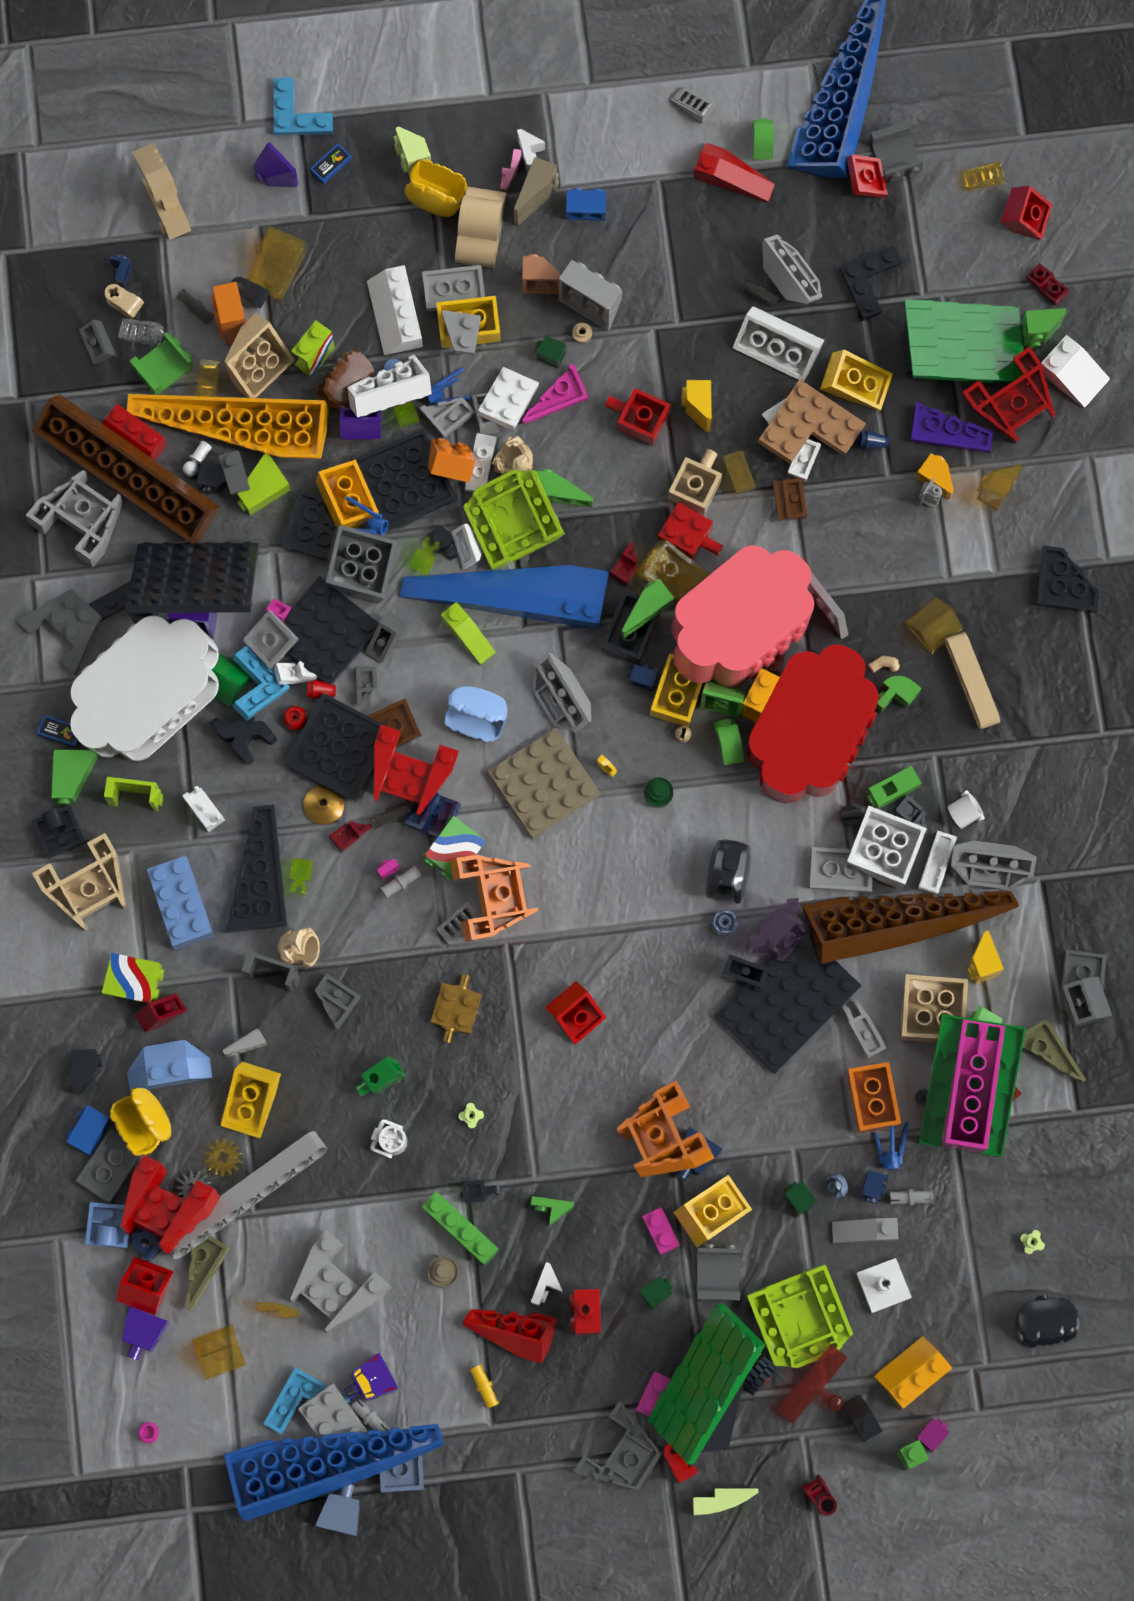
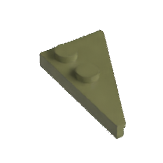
(1045, 1044)
(204, 1265)

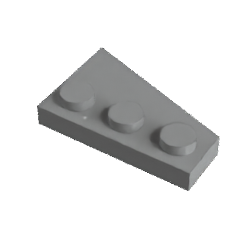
(828, 606)

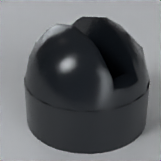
(922, 1092)

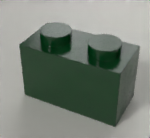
(798, 1198)

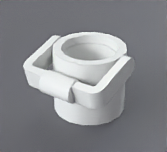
(966, 810)
(391, 1139)

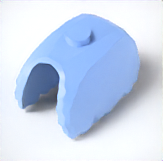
(476, 713)

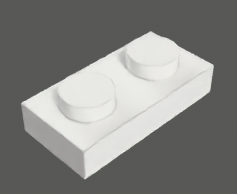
(804, 460)

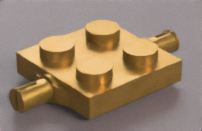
(456, 1008)

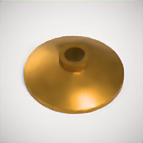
(323, 814)

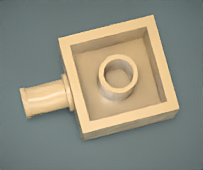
(696, 483)

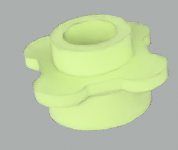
(470, 1109)
(1026, 1239)

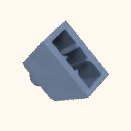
(340, 1512)

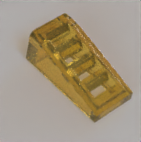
(985, 183)

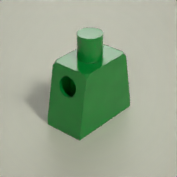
(388, 1072)

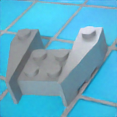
(83, 511)
(331, 1289)

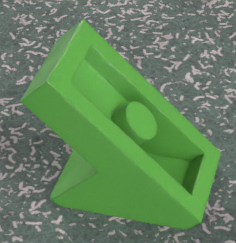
(557, 1207)

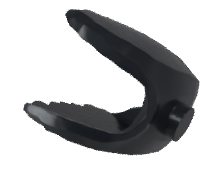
(729, 867)
(1046, 1321)

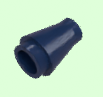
(872, 440)

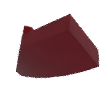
(349, 834)

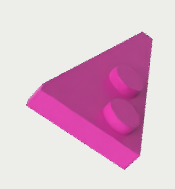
(563, 394)

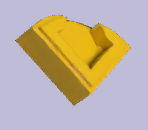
(606, 766)

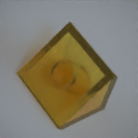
(934, 624)
(218, 1352)

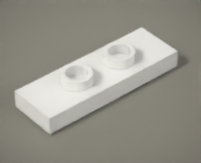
(483, 453)
(937, 862)

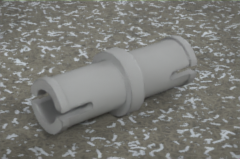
(400, 882)
(911, 1197)
(370, 1417)

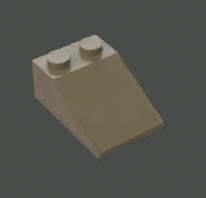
(537, 189)

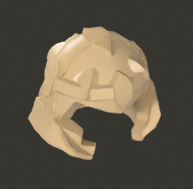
(513, 456)
(299, 947)

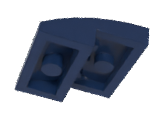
(434, 815)

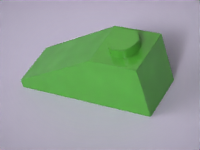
(562, 491)
(651, 603)

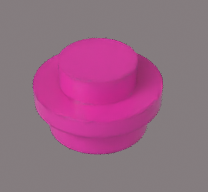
(148, 1432)

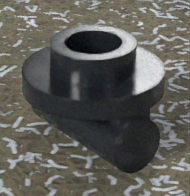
(850, 815)

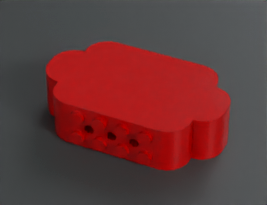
(813, 724)

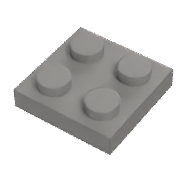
(270, 639)

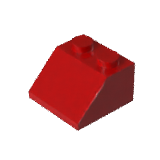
(1026, 212)
(575, 1012)
(144, 1286)

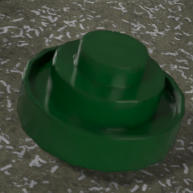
(658, 792)

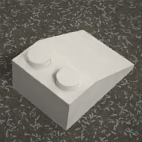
(1074, 371)

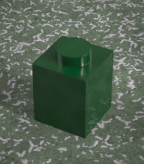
(551, 351)
(656, 1292)

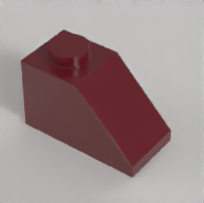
(160, 1012)

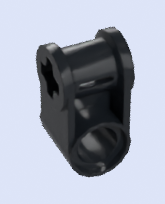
(252, 292)

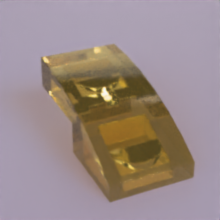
(208, 378)
(283, 1310)

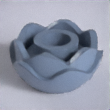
(729, 917)
(837, 1186)

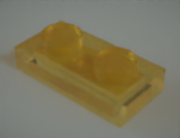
(739, 472)

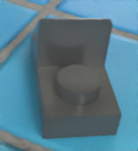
(234, 472)

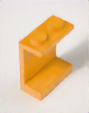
(758, 695)

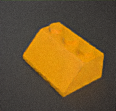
(336, 485)
(912, 1372)

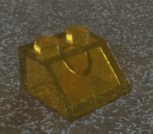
(997, 485)

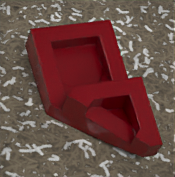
(626, 566)

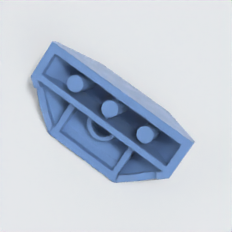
(168, 1066)

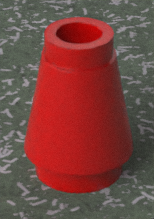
(317, 688)

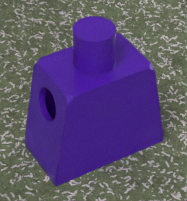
(142, 1331)

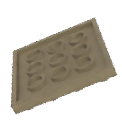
(544, 783)

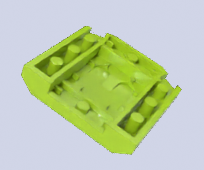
(512, 517)
(800, 1317)

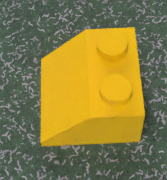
(697, 400)
(985, 961)

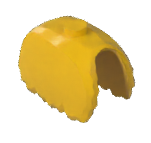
(435, 188)
(141, 1121)

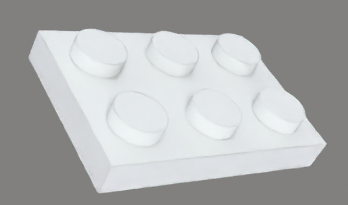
(508, 398)

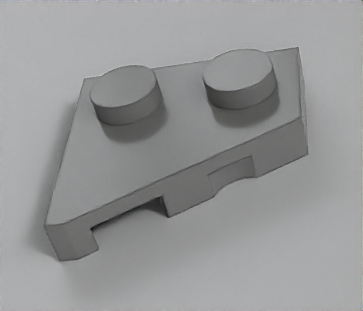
(462, 331)
(448, 415)

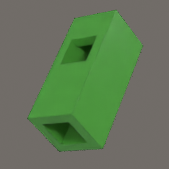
(893, 788)
(912, 1455)

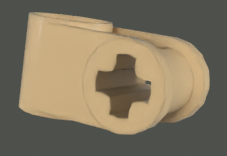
(126, 302)

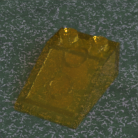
(277, 261)
(672, 568)

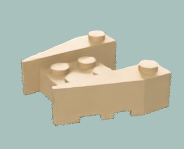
(161, 191)
(87, 888)

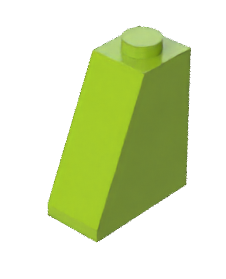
(265, 486)

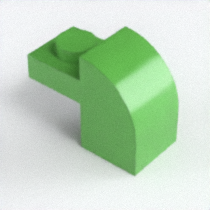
(763, 139)
(901, 689)
(729, 741)

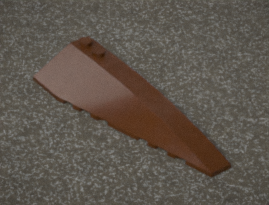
(866, 926)

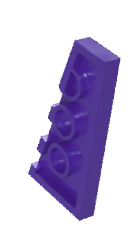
(939, 429)

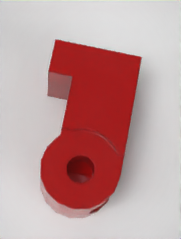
(678, 1465)

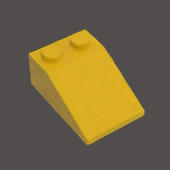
(856, 380)
(250, 1099)
(712, 1211)

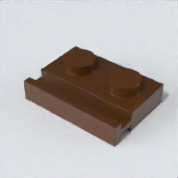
(790, 499)

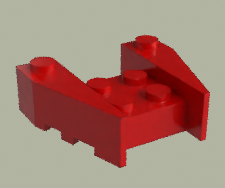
(1017, 401)
(408, 776)
(162, 1211)

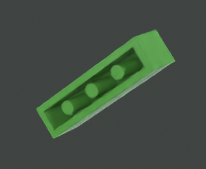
(460, 1228)

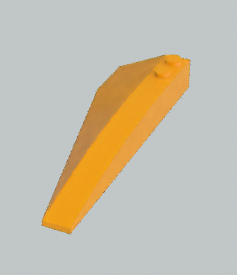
(265, 425)

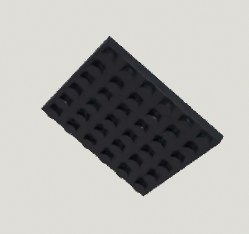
(193, 577)

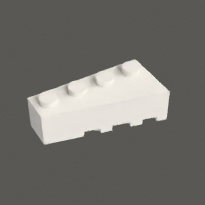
(390, 388)

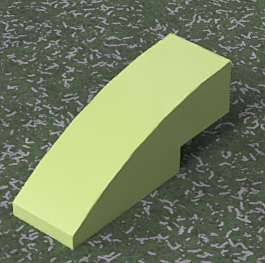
(722, 1500)

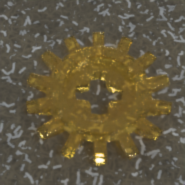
(231, 1160)

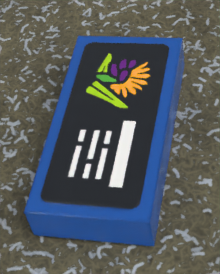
(331, 163)
(57, 731)

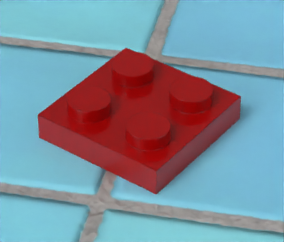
(867, 176)

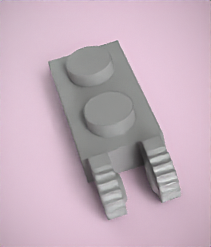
(864, 1030)

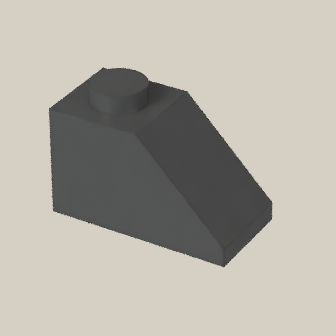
(385, 637)

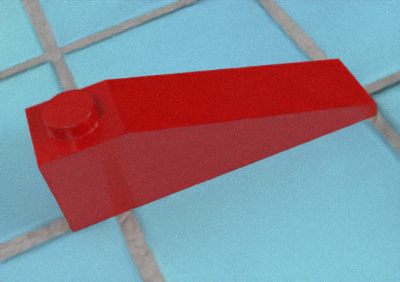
(727, 171)
(520, 1334)

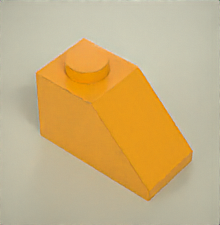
(936, 467)

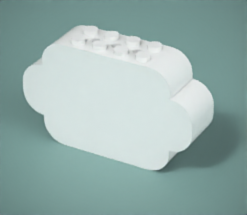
(144, 688)

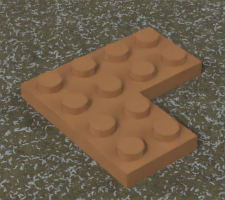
(807, 414)

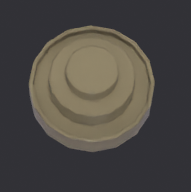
(443, 1272)

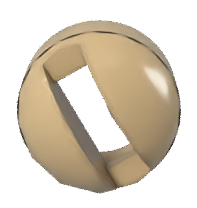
(687, 734)

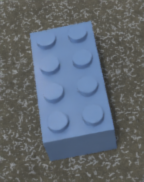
(180, 902)

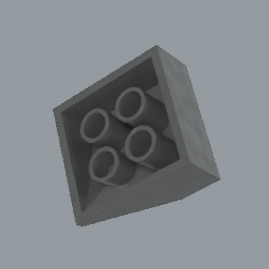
(360, 563)

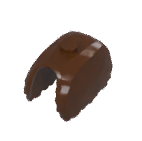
(348, 371)

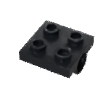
(58, 831)

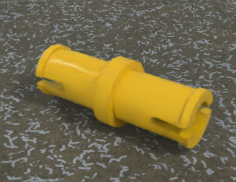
(484, 1386)

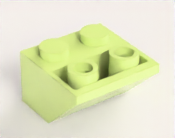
(410, 148)

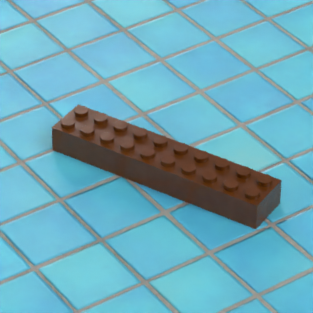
(126, 468)

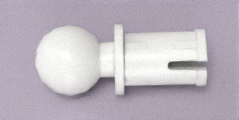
(191, 467)

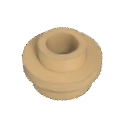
(579, 337)

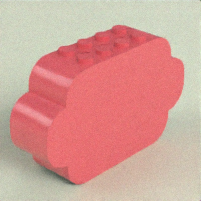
(742, 616)

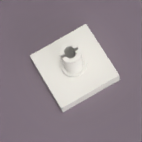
(883, 1285)

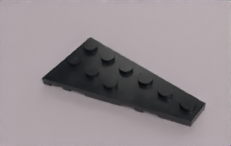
(259, 885)

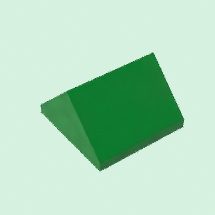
(230, 680)

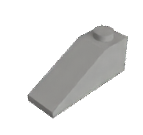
(865, 1230)

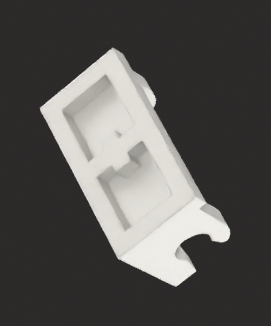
(203, 808)

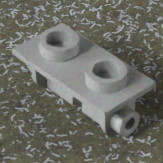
(930, 494)

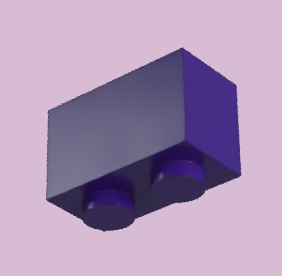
(360, 427)

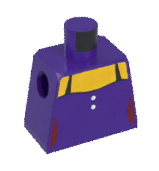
(371, 1380)

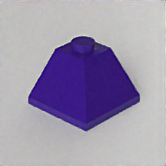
(274, 168)

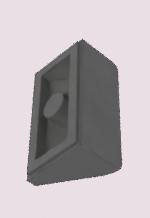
(97, 341)

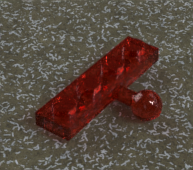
(813, 1384)

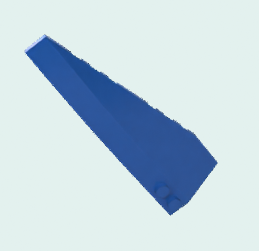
(839, 108)
(547, 594)
(293, 1471)

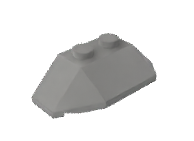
(789, 271)
(560, 694)
(992, 864)

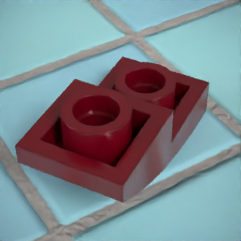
(1047, 285)

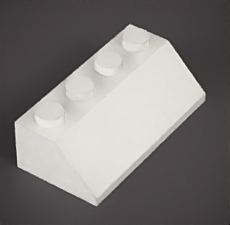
(394, 311)
(778, 343)

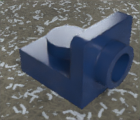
(122, 269)

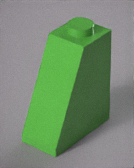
(70, 774)

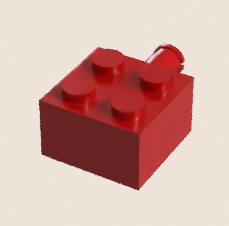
(640, 416)
(689, 532)
(587, 1312)

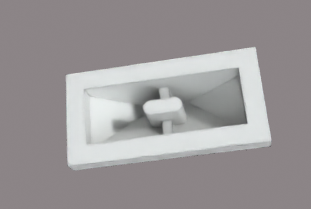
(467, 545)

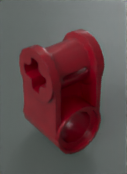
(819, 1495)

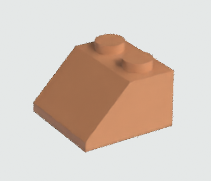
(539, 276)

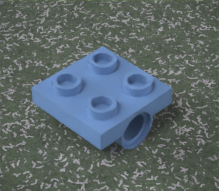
(105, 1227)

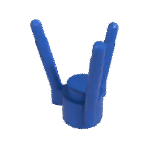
(437, 392)
(376, 525)
(891, 1159)

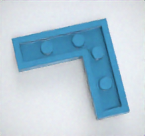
(296, 124)
(267, 689)
(297, 1387)

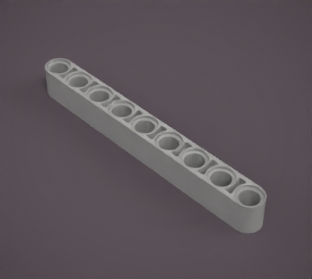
(254, 1189)

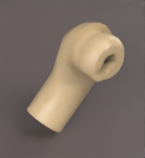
(884, 661)

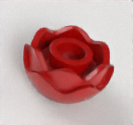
(294, 724)

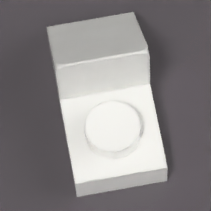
(529, 145)
(548, 1280)

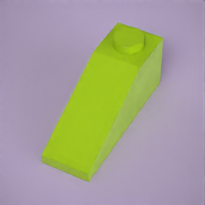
(467, 633)

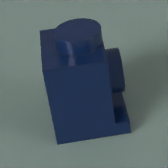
(642, 676)
(874, 1186)
(149, 1251)

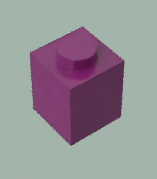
(933, 1434)

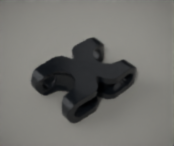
(242, 733)

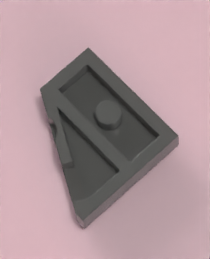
(336, 999)

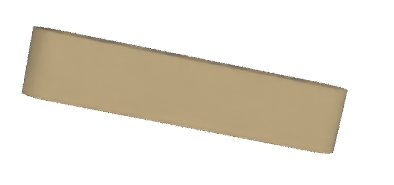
(972, 680)

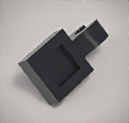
(440, 534)
(476, 1191)

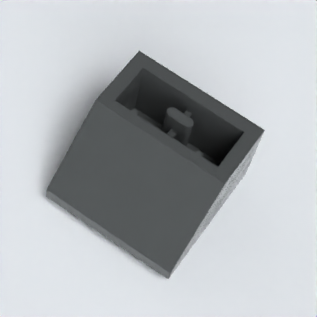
(1085, 1001)

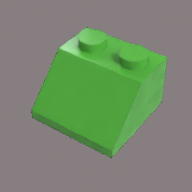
(1040, 326)

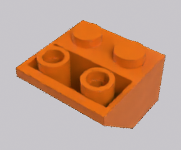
(451, 460)

